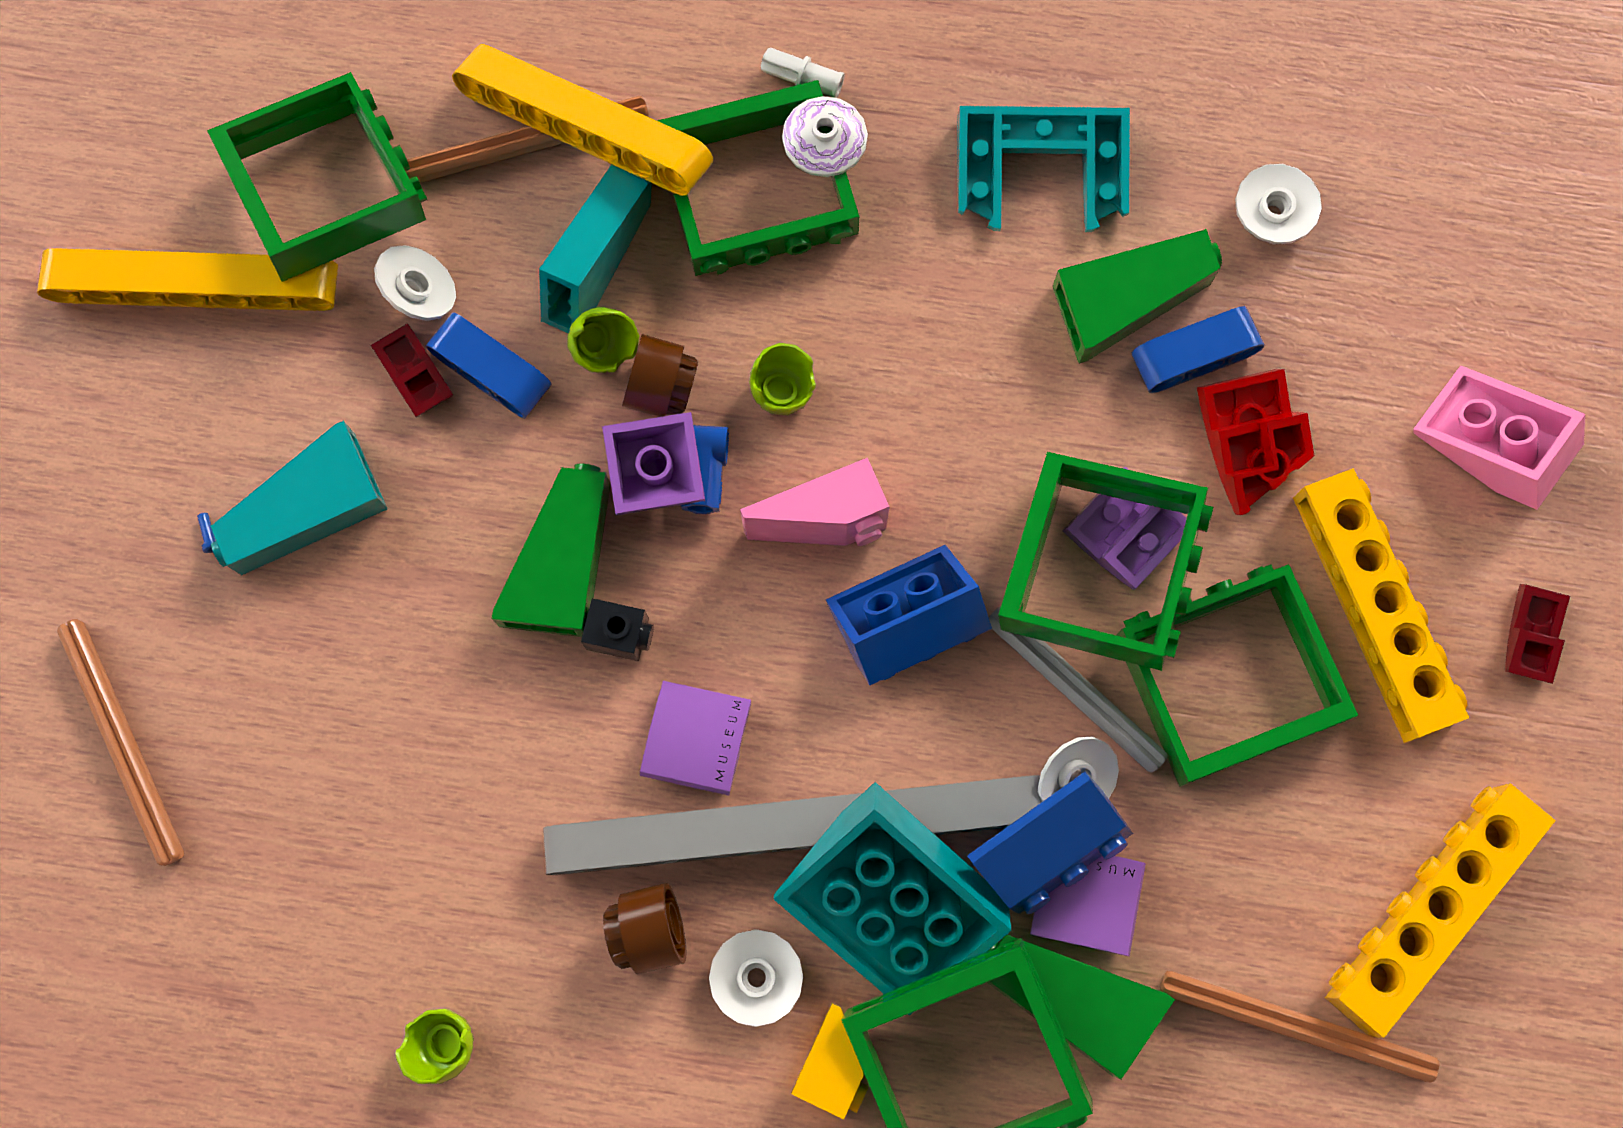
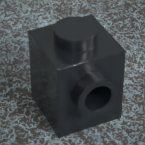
(617, 630)

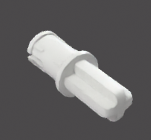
(802, 71)

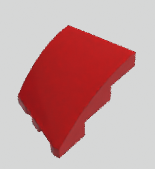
(1254, 434)

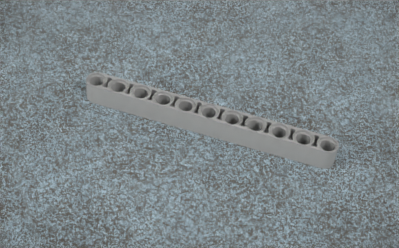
(772, 826)

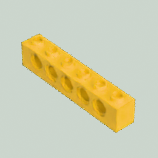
(1373, 628)
(1520, 829)

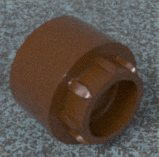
(660, 378)
(645, 930)

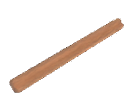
(492, 149)
(120, 743)
(1300, 1026)

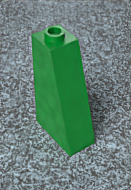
(1129, 289)
(560, 559)
(1097, 1010)

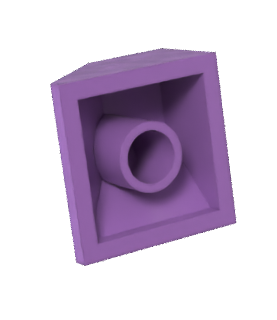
(653, 463)

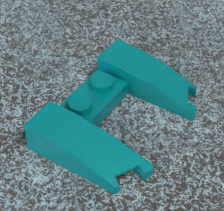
(1094, 132)

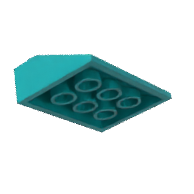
(892, 895)

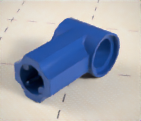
(713, 455)

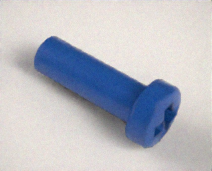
(208, 536)

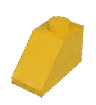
(832, 1070)

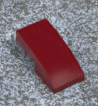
(412, 370)
(1535, 633)

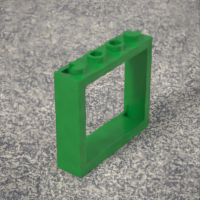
(296, 117)
(757, 247)
(1122, 484)
(1310, 645)
(949, 982)

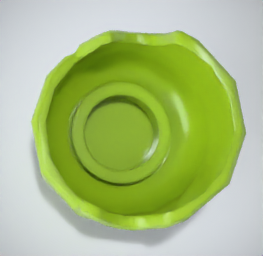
(602, 339)
(782, 379)
(435, 1047)

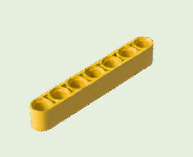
(583, 119)
(181, 280)

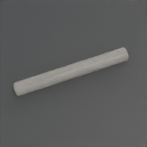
(1085, 697)

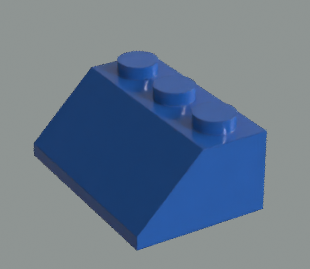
(909, 614)
(1052, 845)

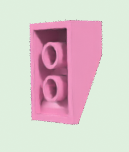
(1503, 435)
(827, 510)

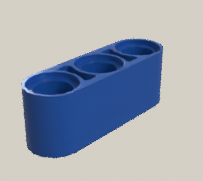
(1197, 349)
(488, 365)

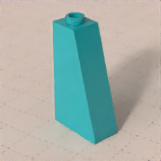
(592, 247)
(300, 504)

